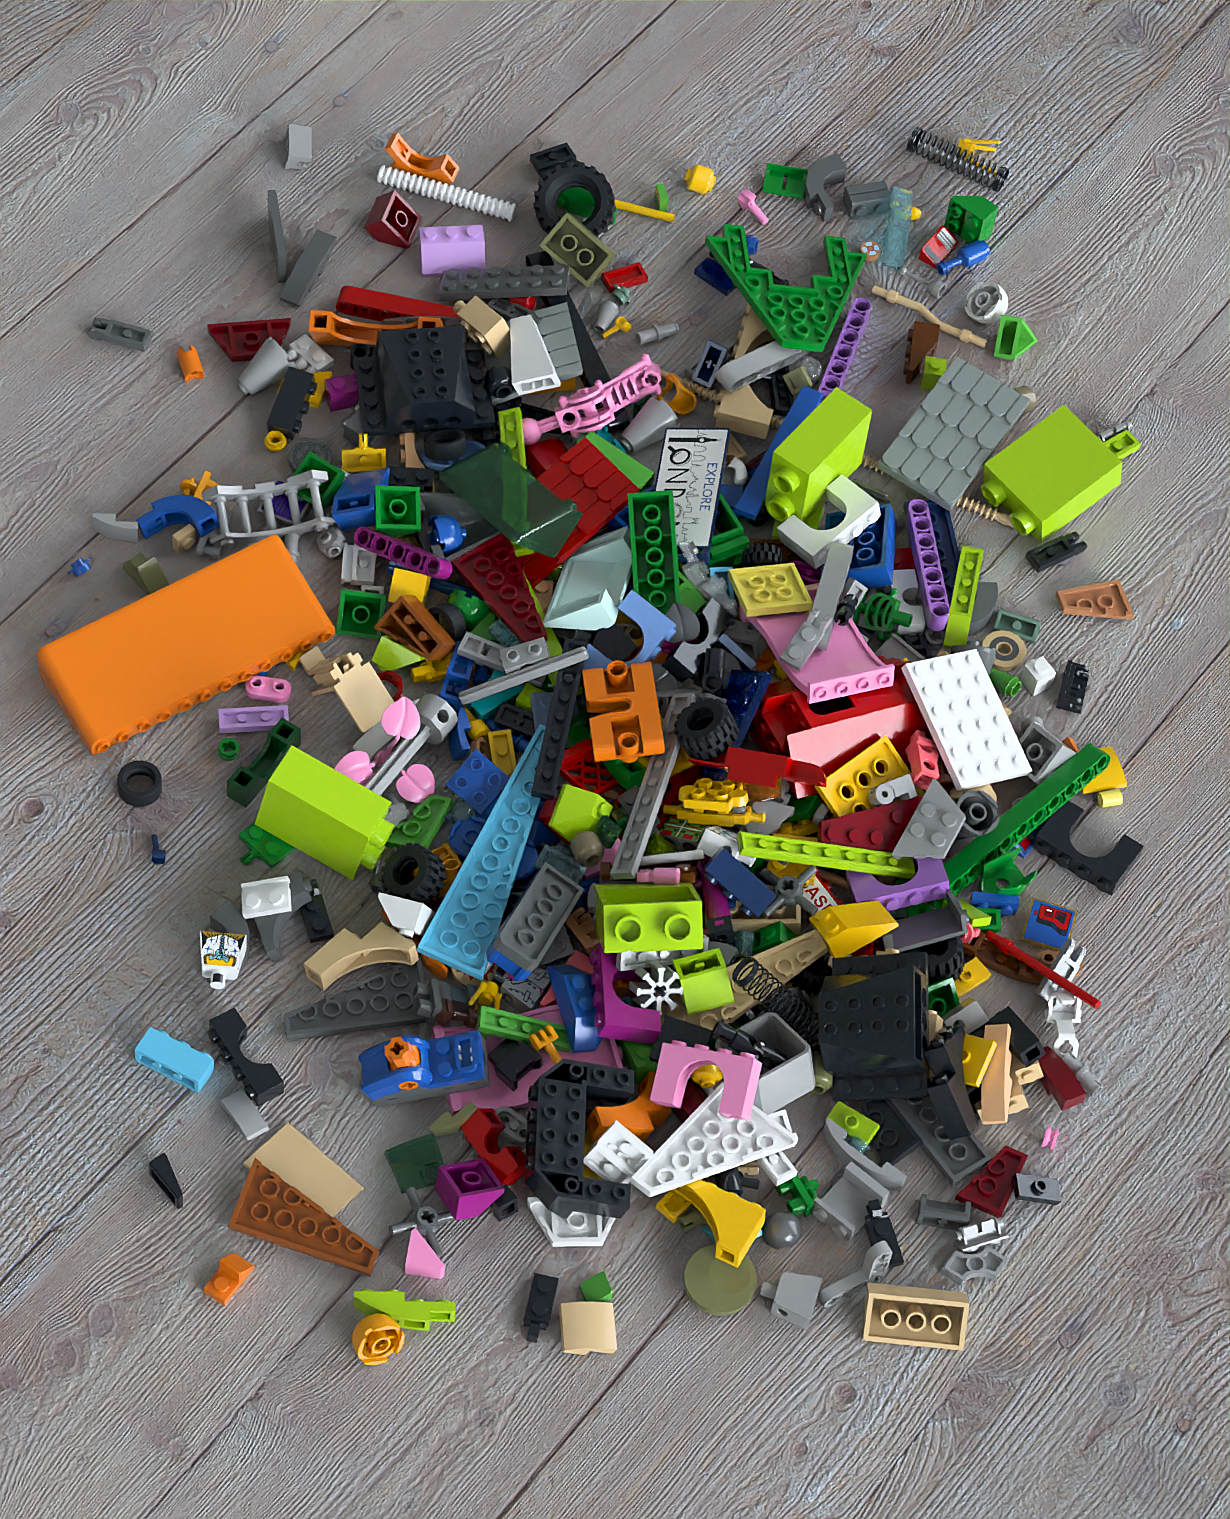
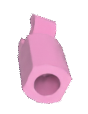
(660, 876)

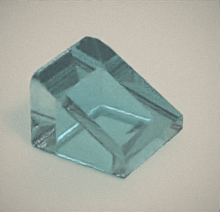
(743, 943)

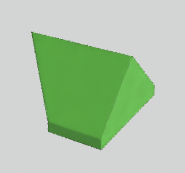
(1013, 338)

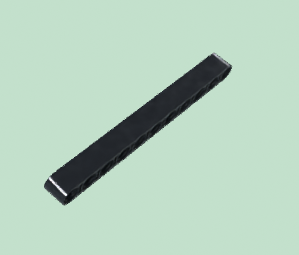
(591, 362)

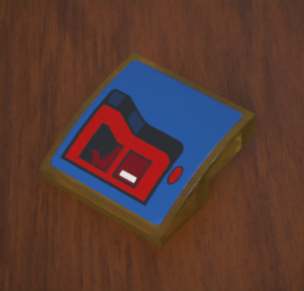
(1048, 924)

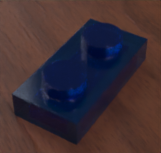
(715, 276)

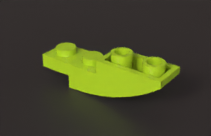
(408, 1314)

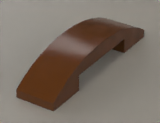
(1000, 962)

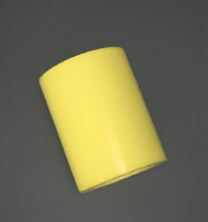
(1109, 798)

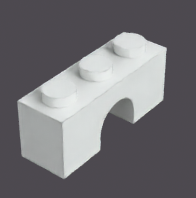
(907, 586)

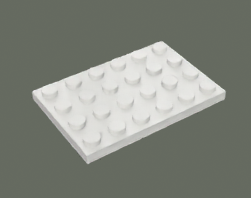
(966, 719)

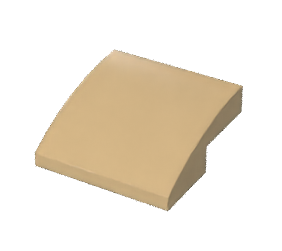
(587, 1327)

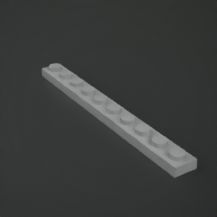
(650, 795)

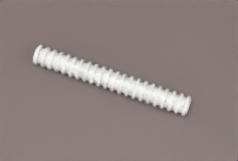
(445, 192)

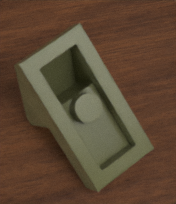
(146, 573)

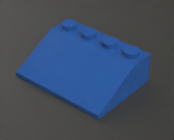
(873, 549)

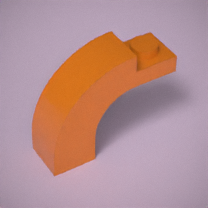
(405, 158)

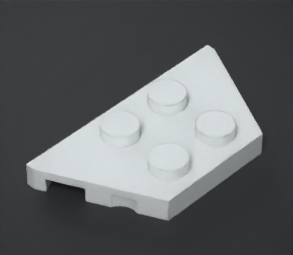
(576, 1230)

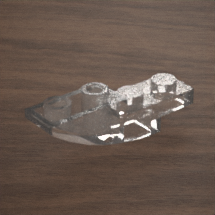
(707, 587)

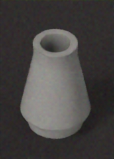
(605, 315)

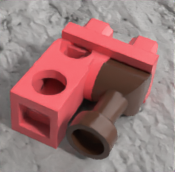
(926, 762)

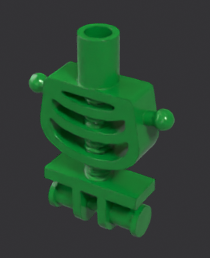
(889, 615)

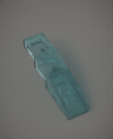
(897, 228)

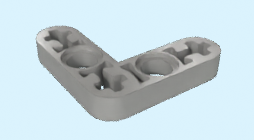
(872, 1271)

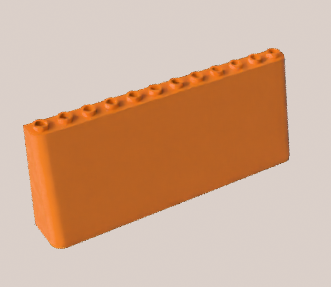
(183, 644)

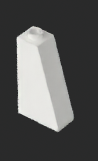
(530, 360)

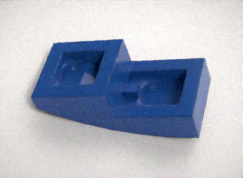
(457, 736)

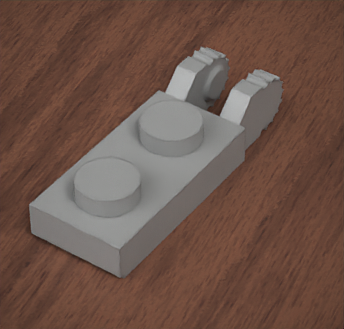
(805, 641)
(1063, 966)

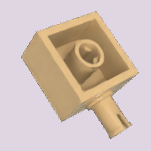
(484, 326)

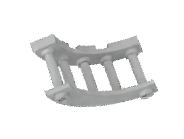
(266, 492)

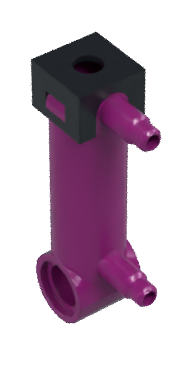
(716, 907)

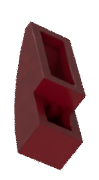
(1060, 1080)

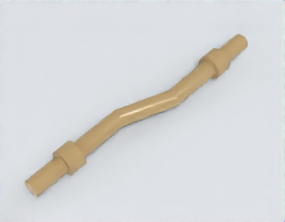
(894, 297)

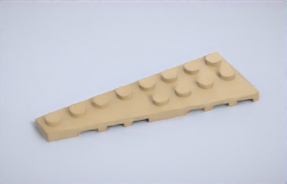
(782, 961)

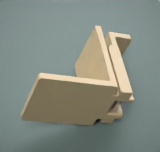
(353, 683)

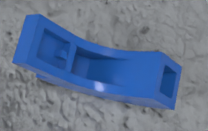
(178, 510)

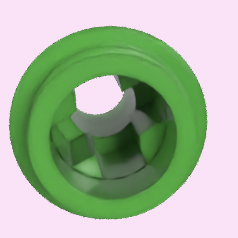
(1005, 682)

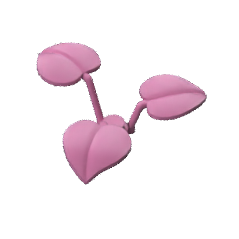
(399, 720)

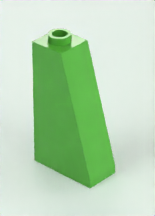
(635, 471)

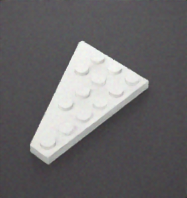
(710, 1145)

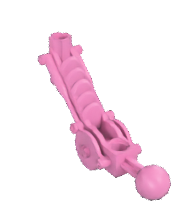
(624, 389)

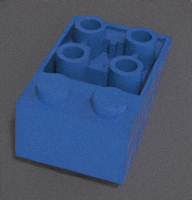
(356, 499)

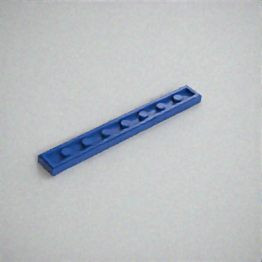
(755, 492)

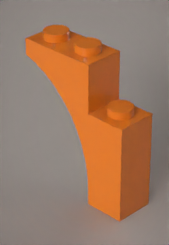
(635, 1116)

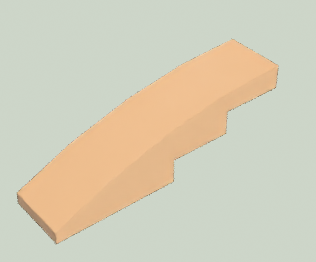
(996, 1081)

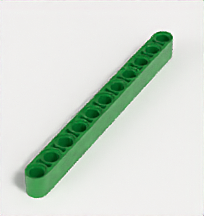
(1024, 817)

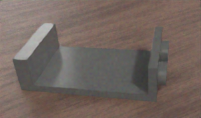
(927, 927)

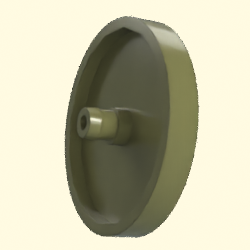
(717, 1285)

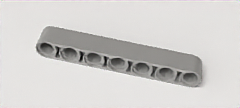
(757, 365)
(832, 586)

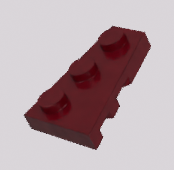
(994, 1185)

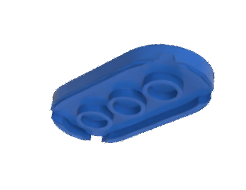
(464, 834)

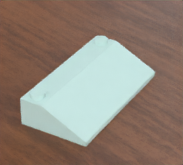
(592, 583)

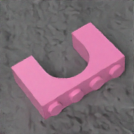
(679, 1062)

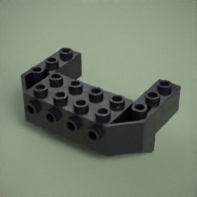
(558, 1134)

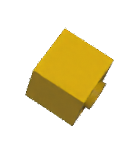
(409, 582)

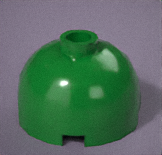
(472, 608)

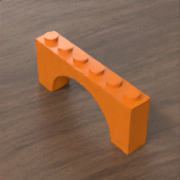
(334, 330)

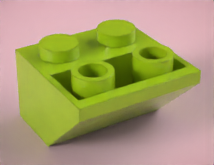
(703, 981)

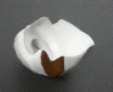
(734, 472)

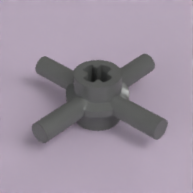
(789, 891)
(423, 1219)

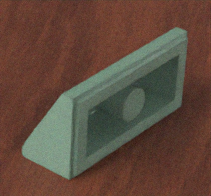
(1020, 625)

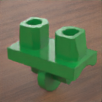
(802, 1192)

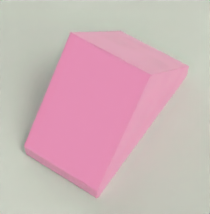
(422, 1259)

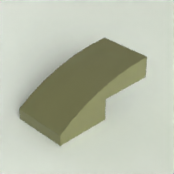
(448, 1125)

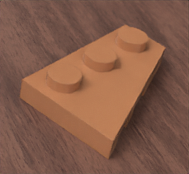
(1096, 600)

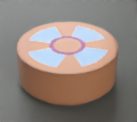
(872, 250)

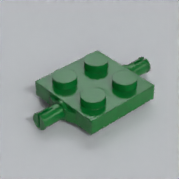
(263, 846)

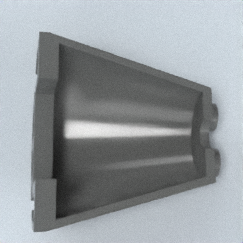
(476, 526)

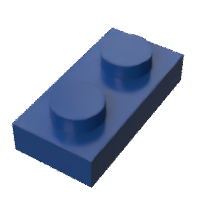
(1006, 903)

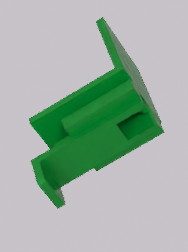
(727, 546)

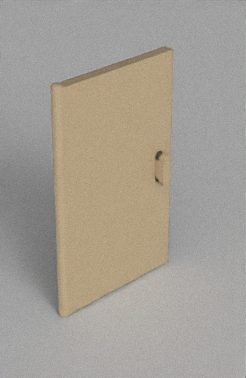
(307, 1169)

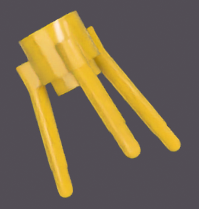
(970, 145)
(487, 994)

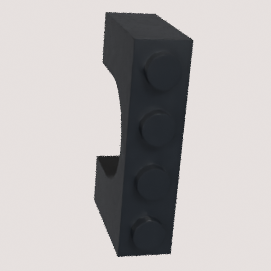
(1104, 871)
(1022, 1044)

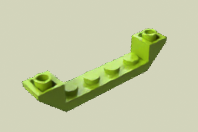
(963, 596)

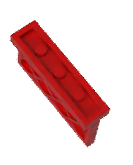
(574, 760)

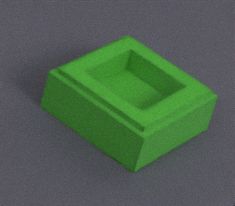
(661, 197)

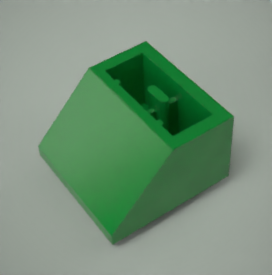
(971, 217)

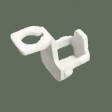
(1064, 1017)

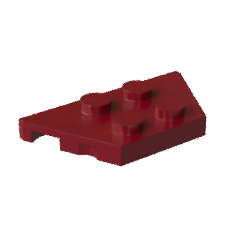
(243, 339)

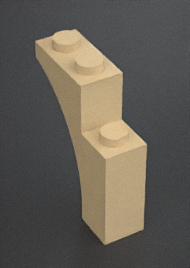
(349, 952)
(1019, 1075)

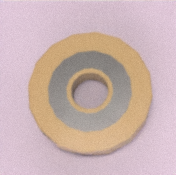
(1010, 642)

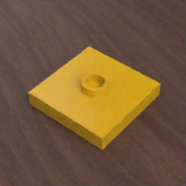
(976, 1058)

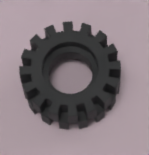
(761, 555)
(813, 981)

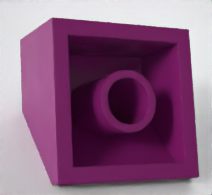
(467, 1188)

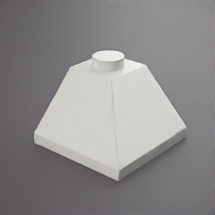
(406, 914)

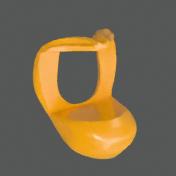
(684, 399)

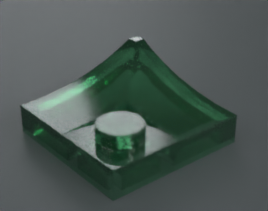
(415, 1162)

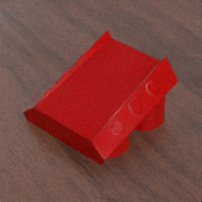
(544, 455)

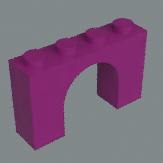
(613, 1016)

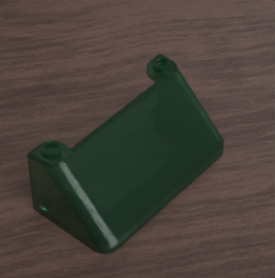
(513, 499)

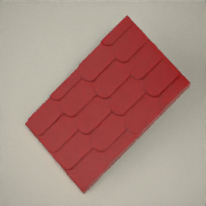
(597, 489)

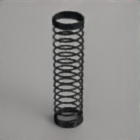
(915, 141)
(741, 983)

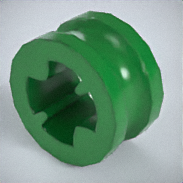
(225, 744)

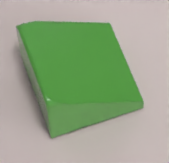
(596, 1288)

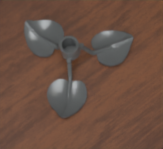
(687, 629)

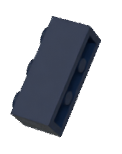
(738, 883)

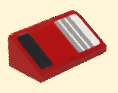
(938, 247)

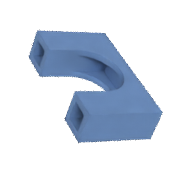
(655, 628)

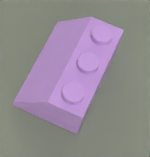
(451, 248)

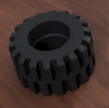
(706, 729)
(400, 867)
(948, 964)

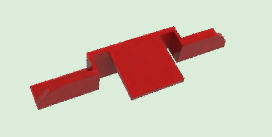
(764, 768)

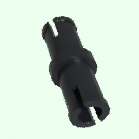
(846, 609)

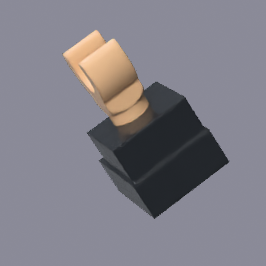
(505, 1205)

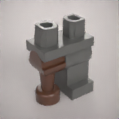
(445, 1003)

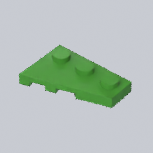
(423, 824)

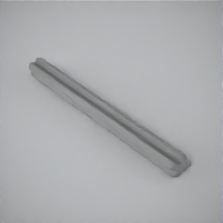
(523, 675)

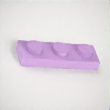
(251, 718)

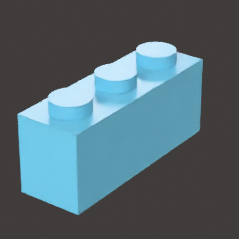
(174, 1059)

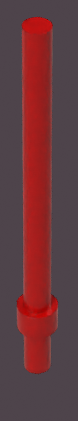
(1007, 947)

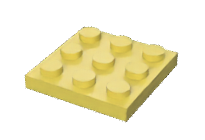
(770, 589)

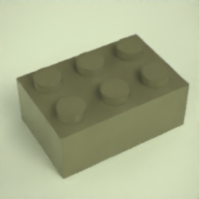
(577, 246)

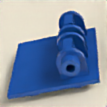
(478, 781)

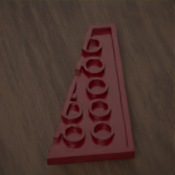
(501, 584)
(871, 829)

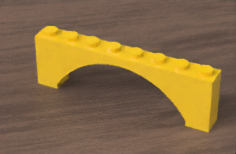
(731, 1218)

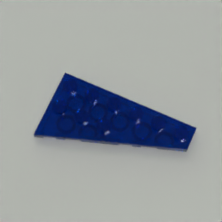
(743, 698)

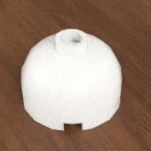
(986, 302)

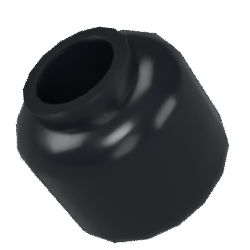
(499, 381)

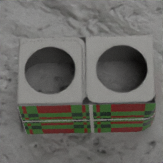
(682, 834)

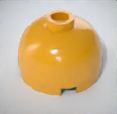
(377, 1338)

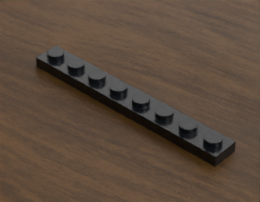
(557, 726)

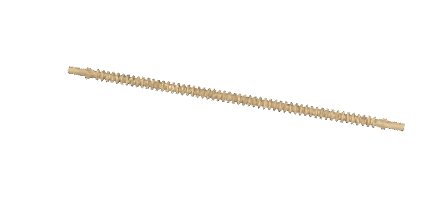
(866, 460)

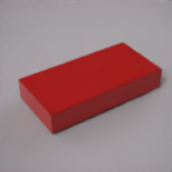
(625, 276)

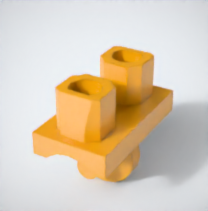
(189, 486)

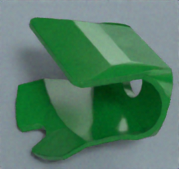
(1005, 869)

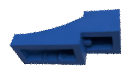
(456, 679)

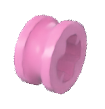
(1050, 1138)

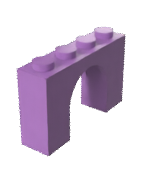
(927, 885)

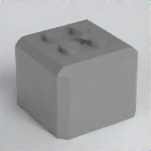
(787, 1080)

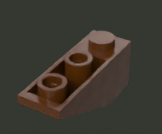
(923, 343)

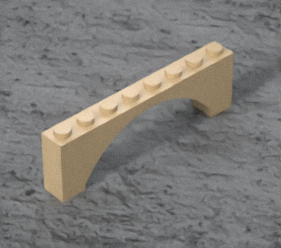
(742, 408)

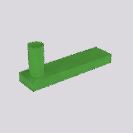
(517, 1027)

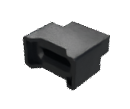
(514, 1061)

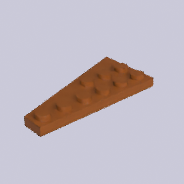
(288, 1218)

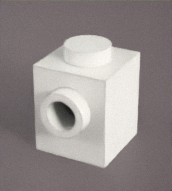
(1037, 675)

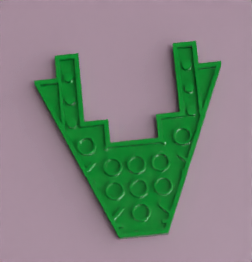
(792, 314)

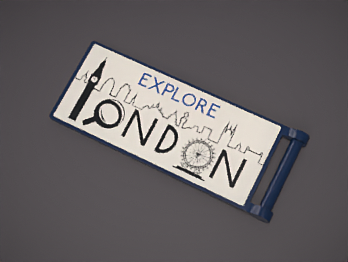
(694, 469)

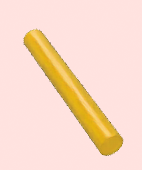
(644, 211)

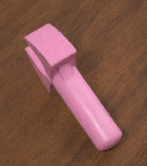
(746, 201)

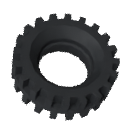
(569, 177)

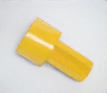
(478, 727)

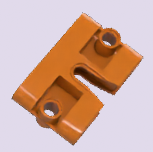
(629, 709)

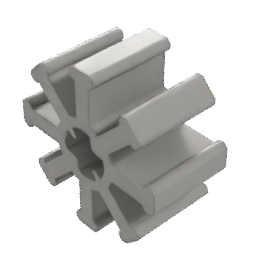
(660, 977)

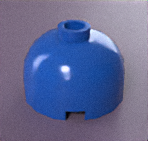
(446, 533)

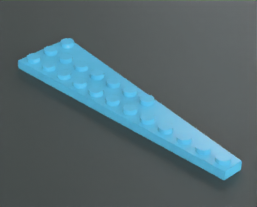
(484, 882)

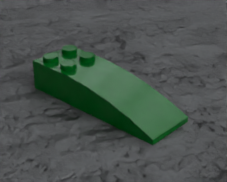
(654, 548)

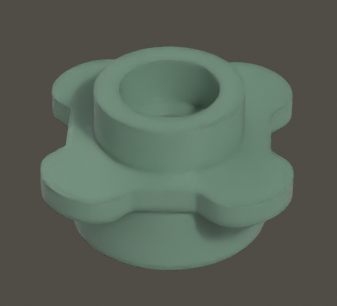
(621, 294)

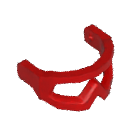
(389, 676)

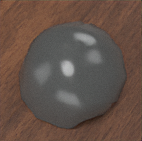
(781, 1229)

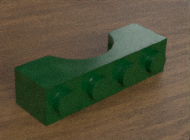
(250, 780)

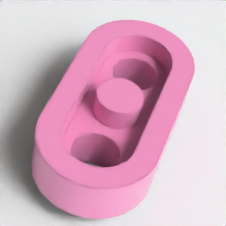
(267, 689)

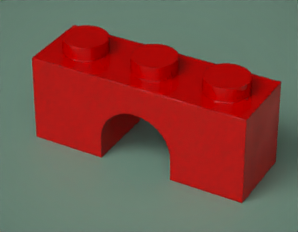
(482, 1133)

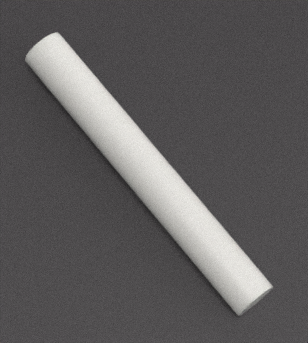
(672, 857)

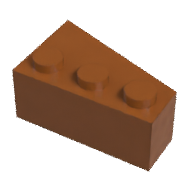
(416, 628)

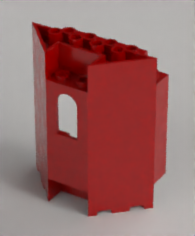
(831, 740)

